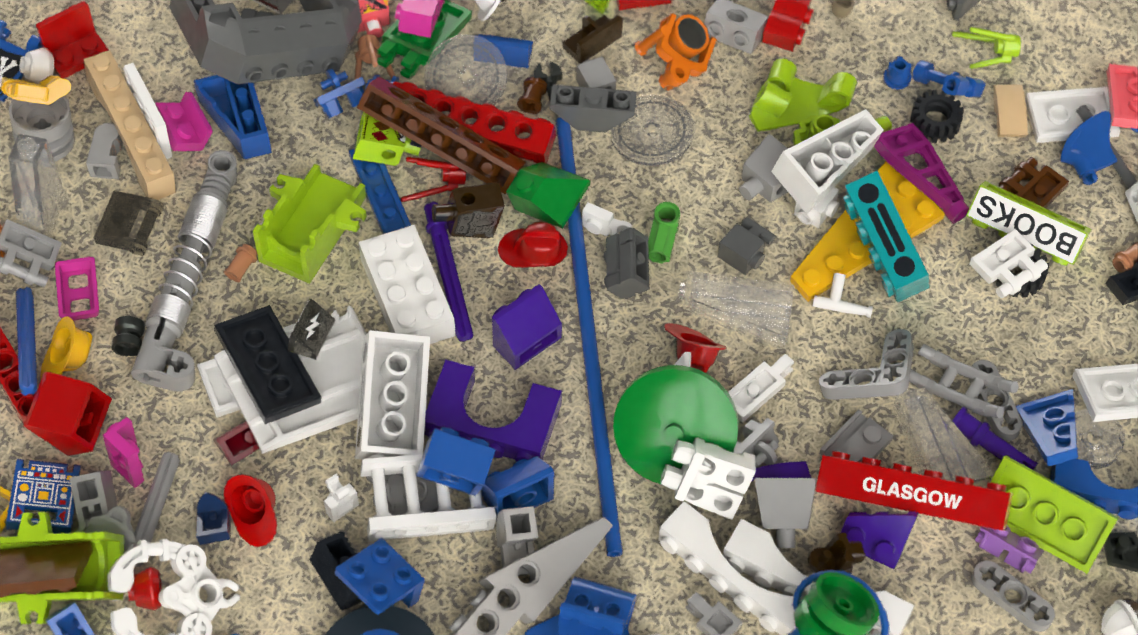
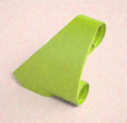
(788, 100)

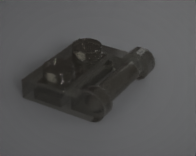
(120, 218)

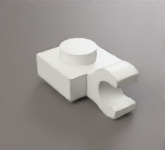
(602, 221)
(340, 500)

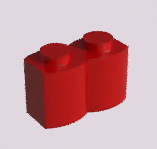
(786, 23)

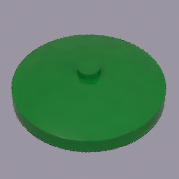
(669, 407)

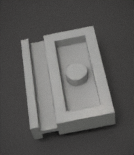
(859, 438)

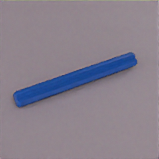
(26, 341)

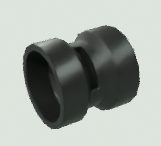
(128, 335)

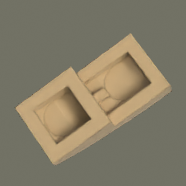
(1010, 110)

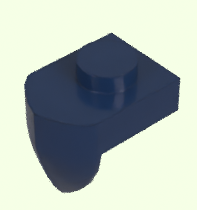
(212, 520)

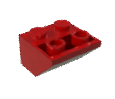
(67, 413)

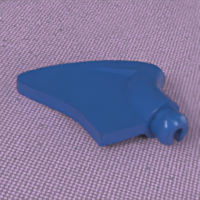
(1090, 148)

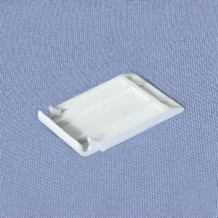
(334, 374)

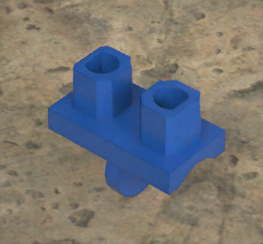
(329, 101)

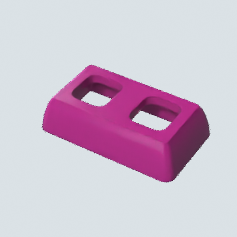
(65, 295)

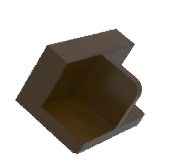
(593, 37)

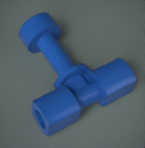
(952, 84)

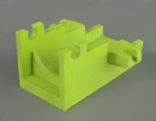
(307, 222)
(94, 581)

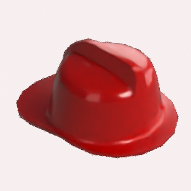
(533, 246)
(702, 349)
(252, 508)

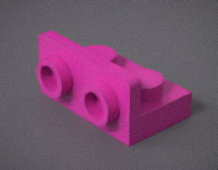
(185, 124)
(124, 451)

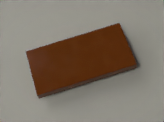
(43, 568)

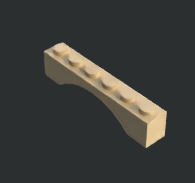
(139, 141)

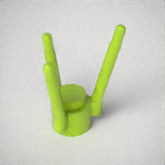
(1004, 44)

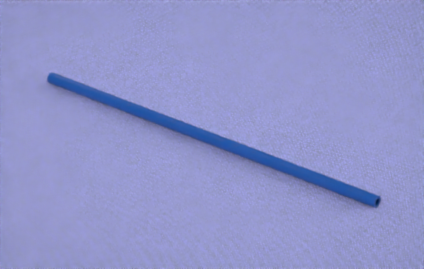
(590, 353)

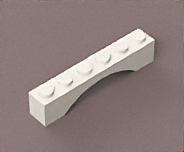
(691, 538)
(755, 554)

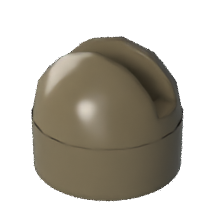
(842, 8)

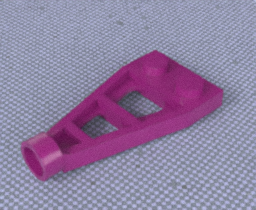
(908, 140)

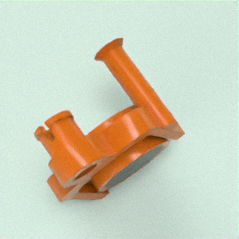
(677, 44)

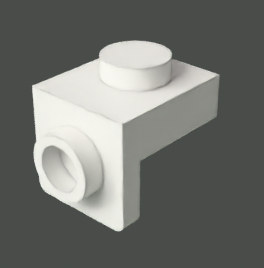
(826, 207)

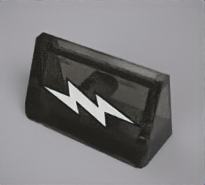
(310, 330)

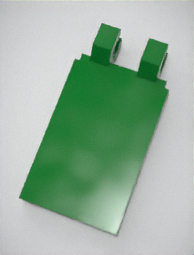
(417, 48)

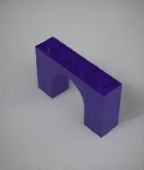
(519, 440)

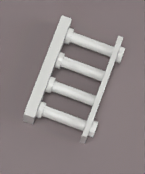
(415, 521)

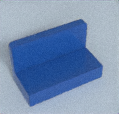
(514, 51)

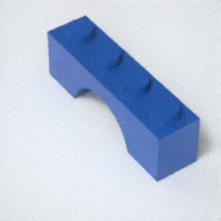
(1080, 479)

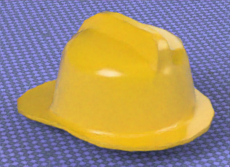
(68, 348)

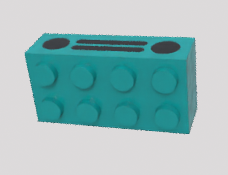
(888, 239)

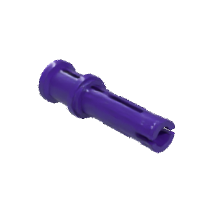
(980, 434)

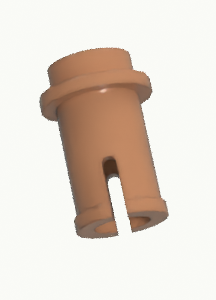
(1126, 259)
(241, 262)

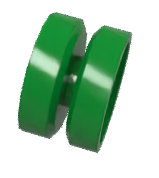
(836, 607)

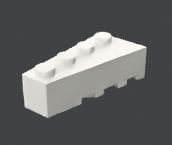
(823, 160)

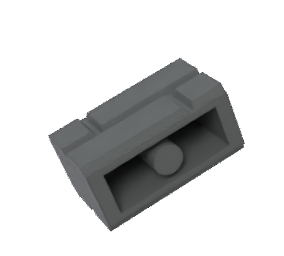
(627, 263)

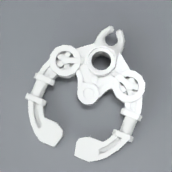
(182, 596)

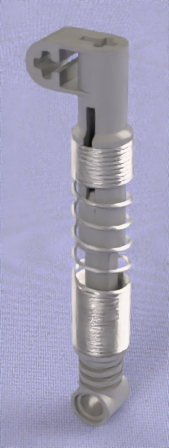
(171, 307)

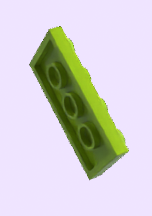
(1054, 515)

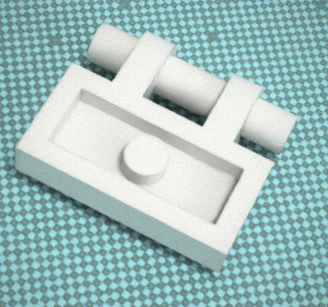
(1004, 256)

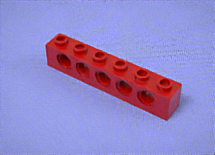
(534, 148)

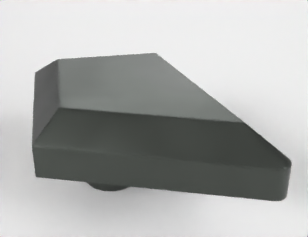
(1122, 550)

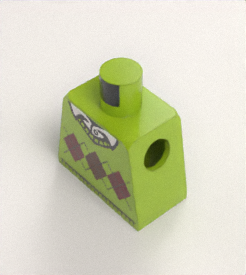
(381, 143)

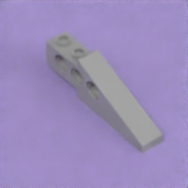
(548, 573)

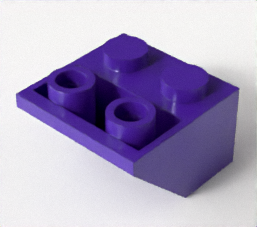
(525, 327)

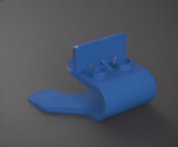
(590, 611)

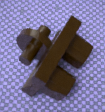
(837, 555)

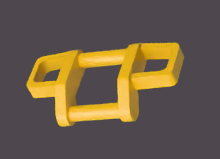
(45, 92)

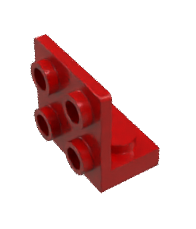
(70, 38)

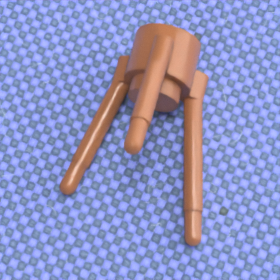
(367, 52)

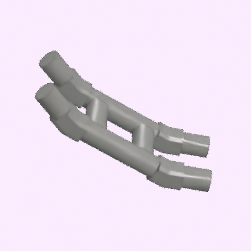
(969, 399)

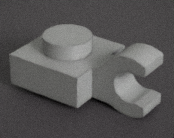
(715, 619)

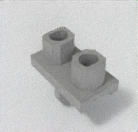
(759, 441)

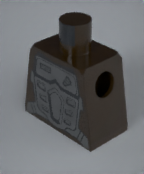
(471, 211)

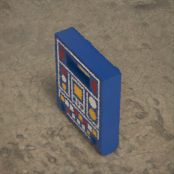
(42, 488)

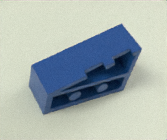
(236, 113)

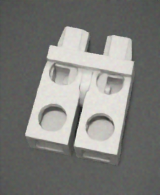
(709, 476)

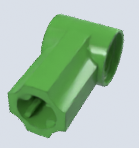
(663, 233)

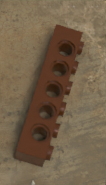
(440, 133)

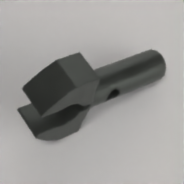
(555, 75)

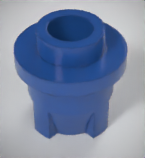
(898, 74)

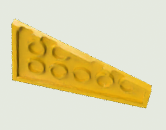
(841, 247)

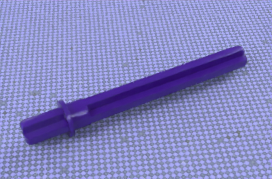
(449, 274)

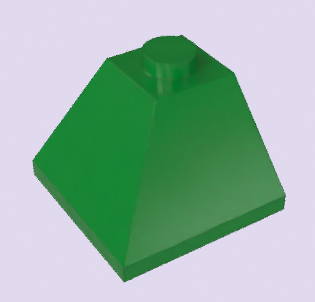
(547, 193)

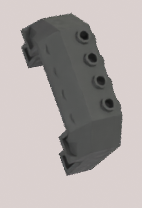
(268, 45)

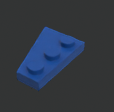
(1052, 426)

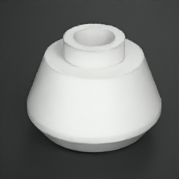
(37, 65)

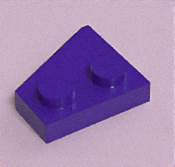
(881, 534)

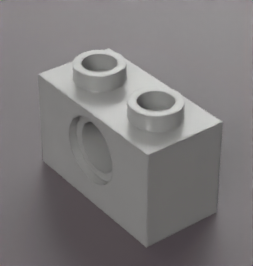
(735, 25)

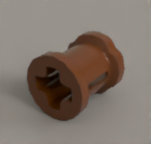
(531, 99)

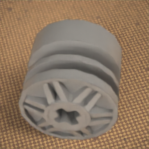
(46, 122)

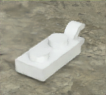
(760, 386)

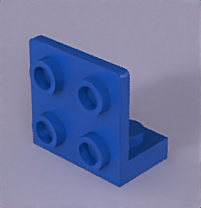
(381, 577)

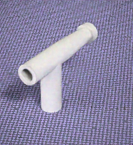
(836, 304)

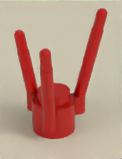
(449, 173)

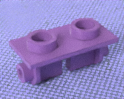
(1022, 550)

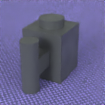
(745, 245)

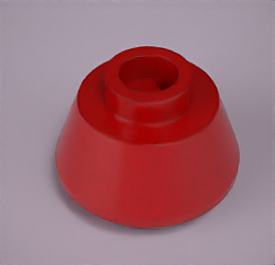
(146, 589)

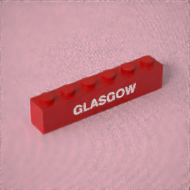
(914, 492)

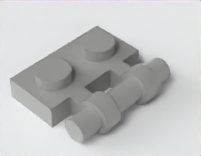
(29, 246)

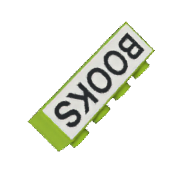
(1038, 225)

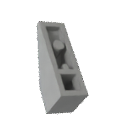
(93, 494)

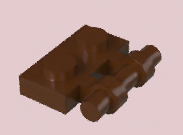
(1042, 187)

